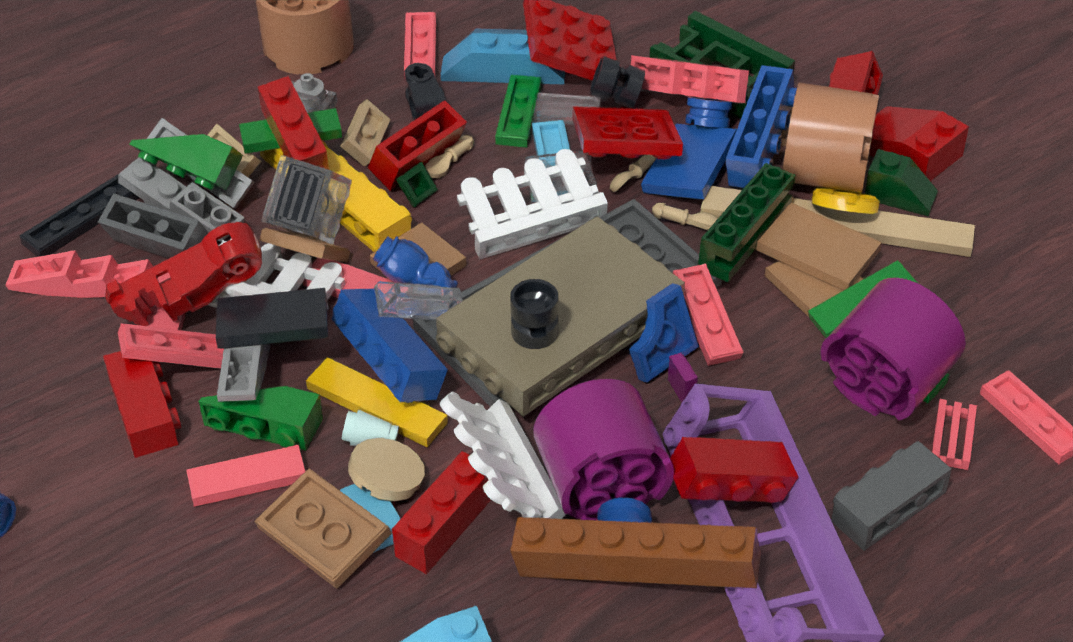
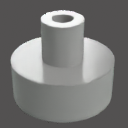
(310, 85)

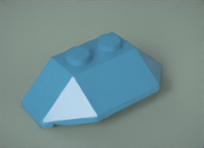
(494, 57)

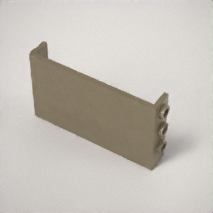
(600, 311)

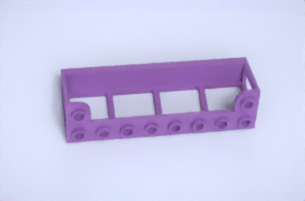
(803, 523)

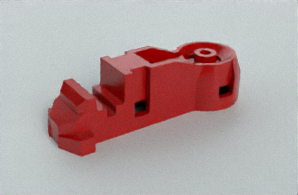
(194, 279)

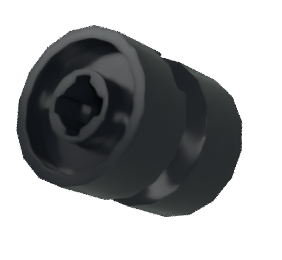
(606, 79)
(534, 313)

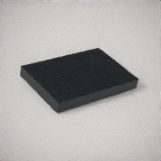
(271, 318)

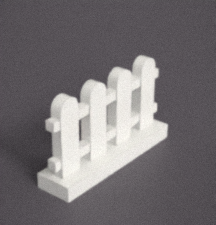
(535, 222)
(290, 278)
(505, 457)

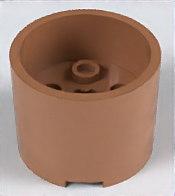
(305, 33)
(830, 137)

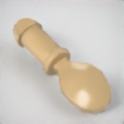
(440, 165)
(635, 170)
(701, 220)

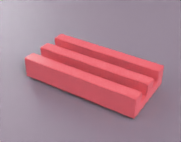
(956, 413)

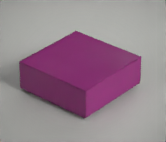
(681, 375)

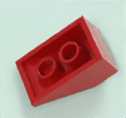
(925, 136)

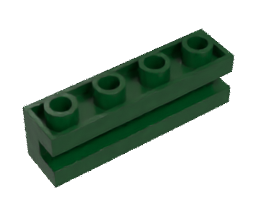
(744, 221)

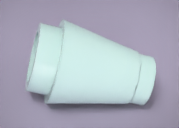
(365, 426)

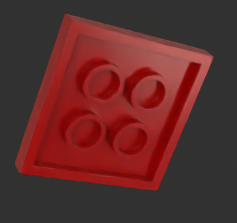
(567, 37)
(626, 132)

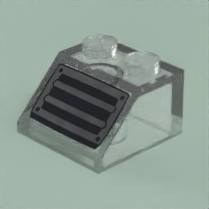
(306, 200)

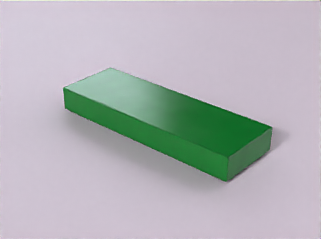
(518, 111)
(259, 137)
(833, 311)

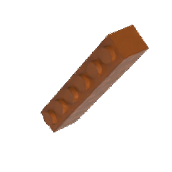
(637, 552)

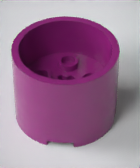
(894, 347)
(601, 447)

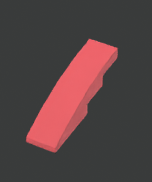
(693, 79)
(70, 276)

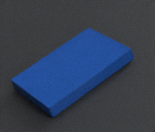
(696, 169)

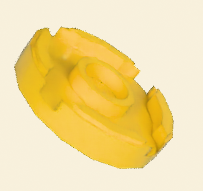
(845, 201)

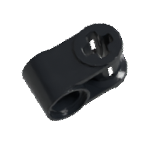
(422, 90)

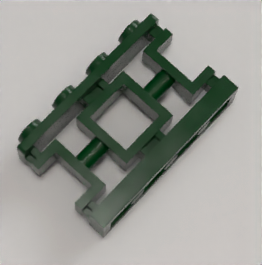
(724, 46)

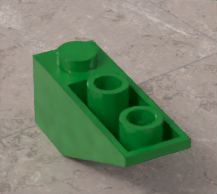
(198, 155)
(276, 416)

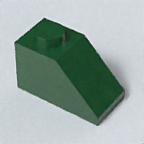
(900, 183)

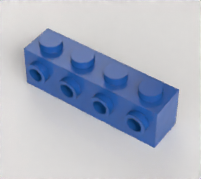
(761, 125)
(389, 347)

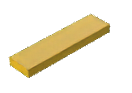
(361, 392)

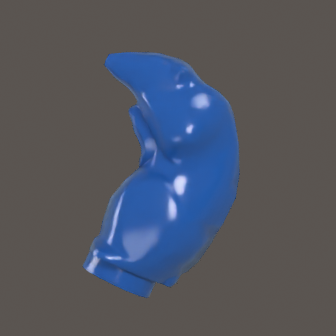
(408, 263)

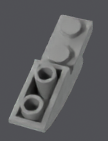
(166, 192)

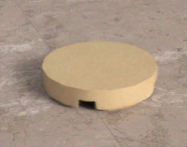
(386, 469)

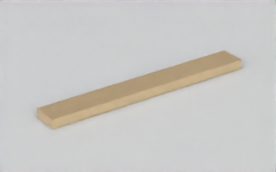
(883, 226)

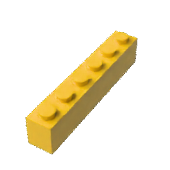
(368, 210)

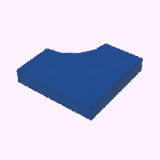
(665, 334)

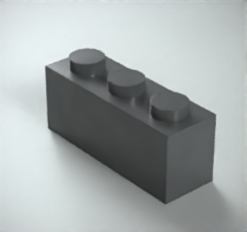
(150, 227)
(890, 494)

